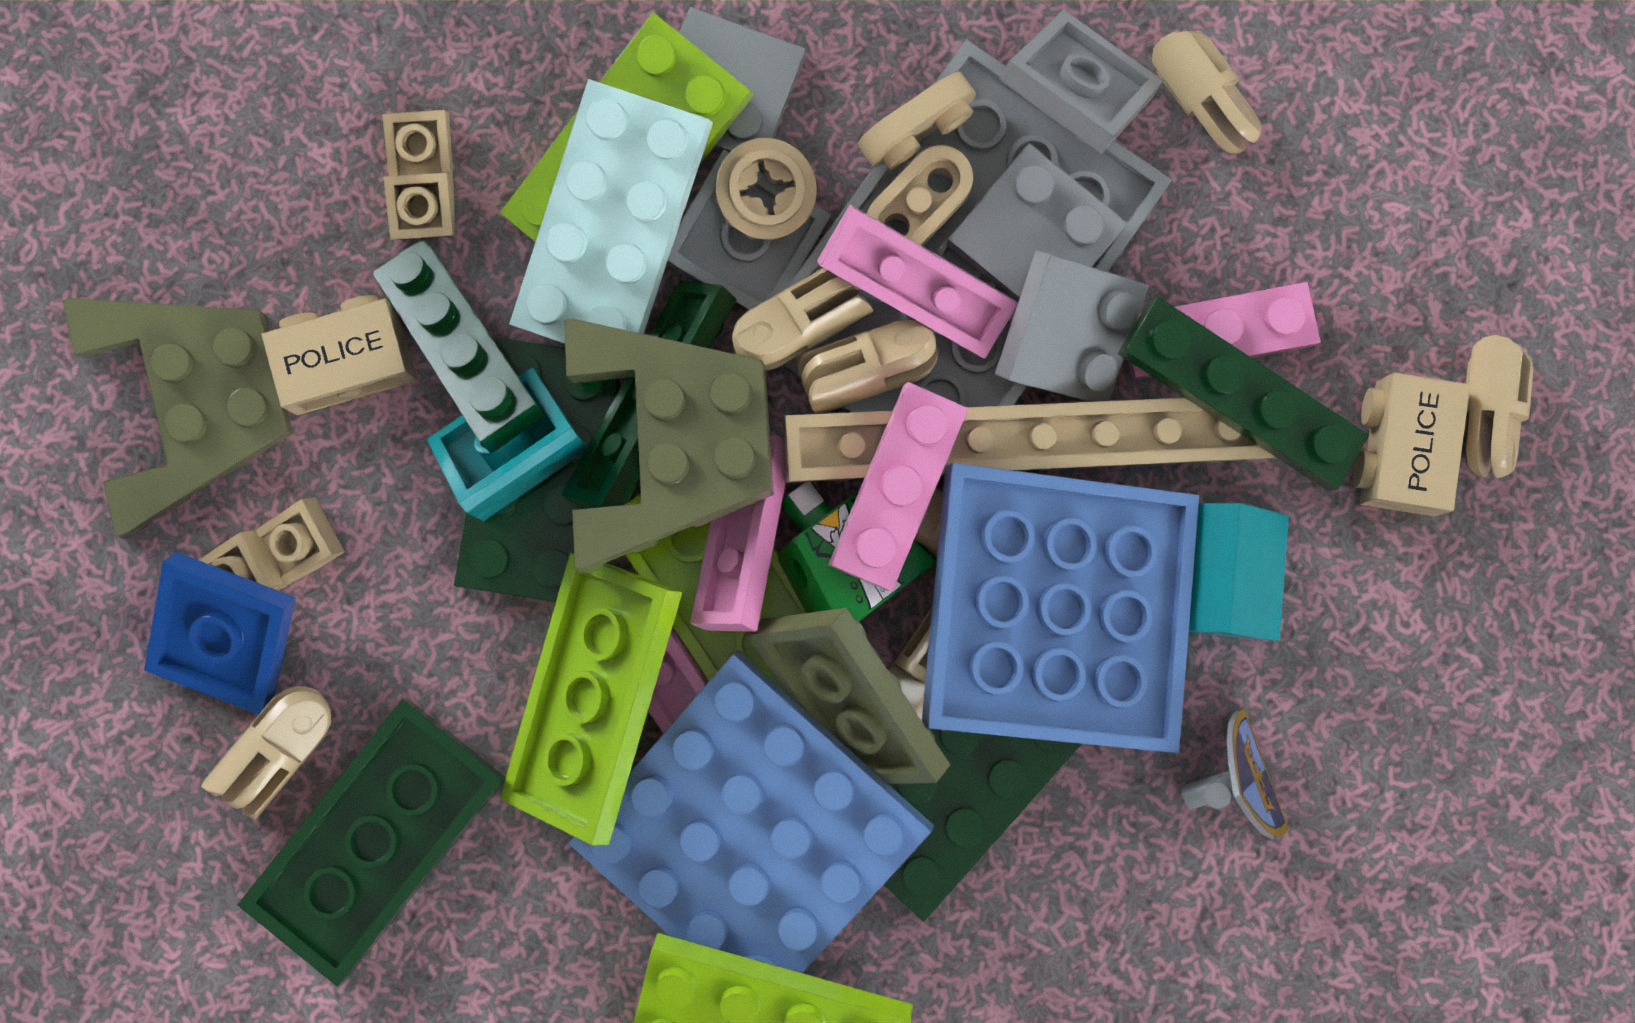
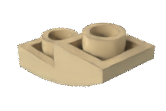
(420, 174)
(282, 548)

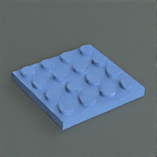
(1060, 609)
(754, 826)

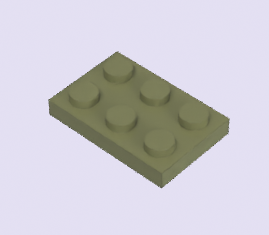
(845, 686)

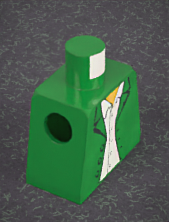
(809, 553)

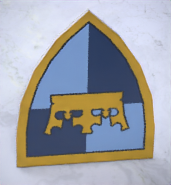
(1245, 781)

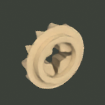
(782, 165)

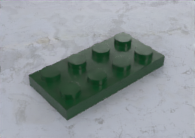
(530, 540)
(970, 808)
(371, 842)

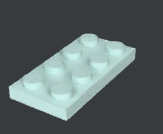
(611, 213)

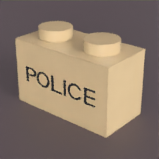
(338, 355)
(1412, 444)

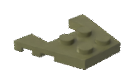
(207, 391)
(697, 437)

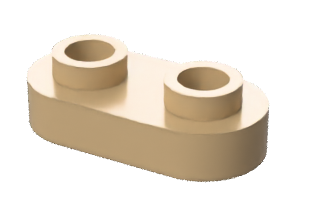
(938, 107)
(913, 200)

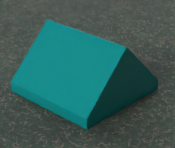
(492, 481)
(1238, 571)

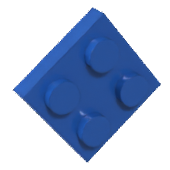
(218, 633)

